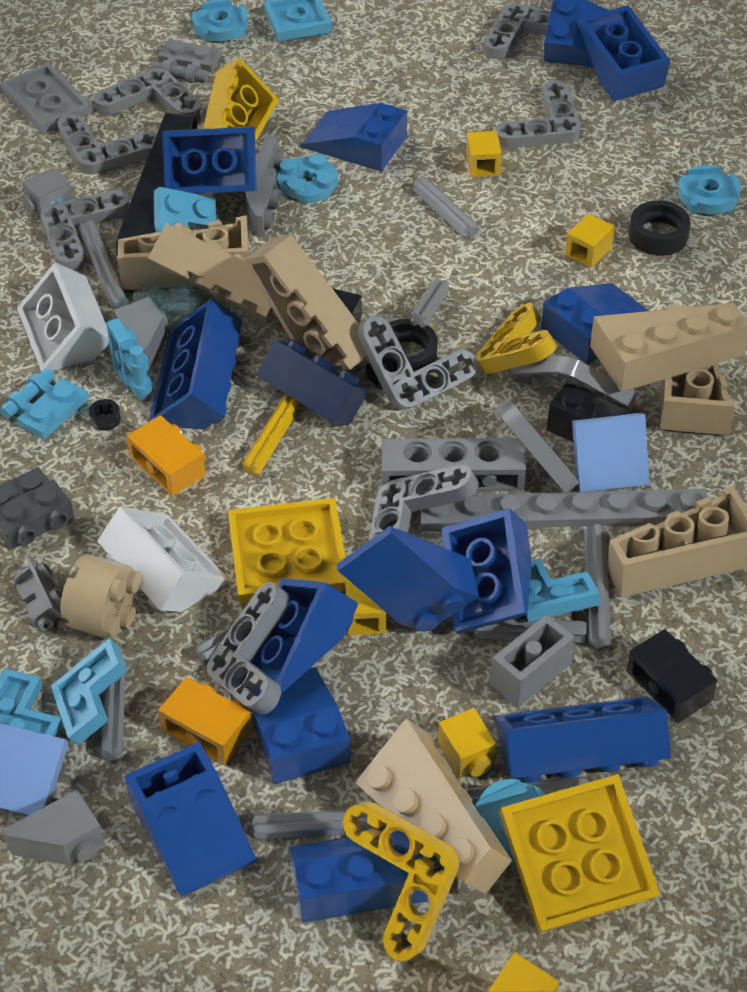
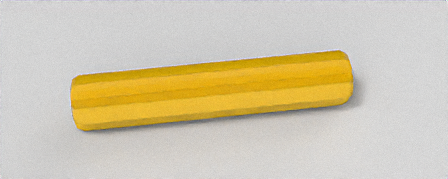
(271, 435)

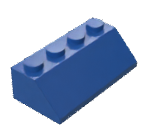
(198, 368)
(583, 738)

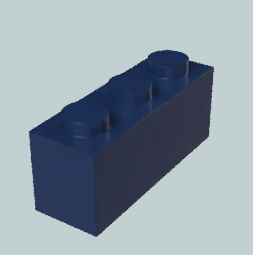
(313, 381)

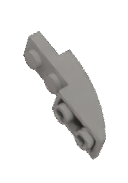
(261, 203)

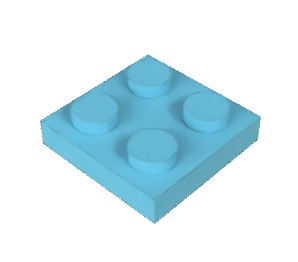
(297, 18)

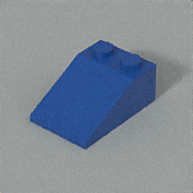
(563, 37)
(623, 53)
(360, 134)
(210, 160)
(571, 313)
(500, 565)
(411, 578)
(307, 630)
(303, 730)

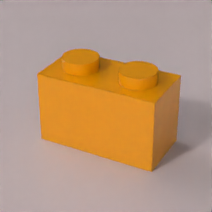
(167, 455)
(201, 715)

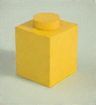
(483, 153)
(589, 240)
(368, 616)
(467, 744)

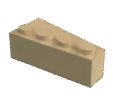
(134, 253)
(210, 269)
(306, 302)
(667, 342)
(696, 400)
(683, 547)
(420, 788)

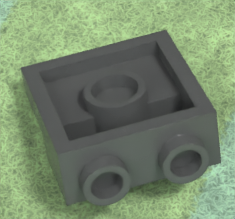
(31, 507)

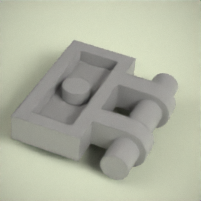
(188, 60)

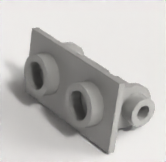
(37, 582)

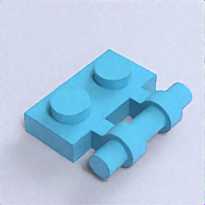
(129, 359)
(50, 410)

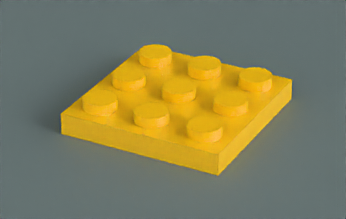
(286, 542)
(579, 853)

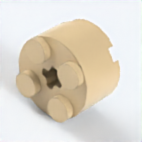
(100, 596)

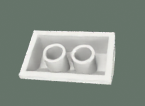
(63, 319)
(170, 563)

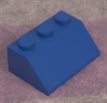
(347, 879)

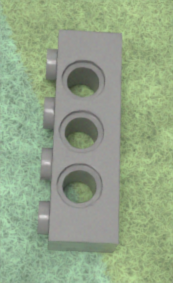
(494, 461)

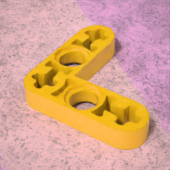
(515, 344)
(420, 875)

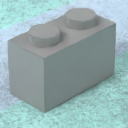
(532, 660)

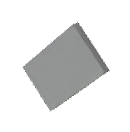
(44, 97)

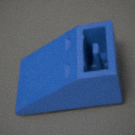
(189, 819)

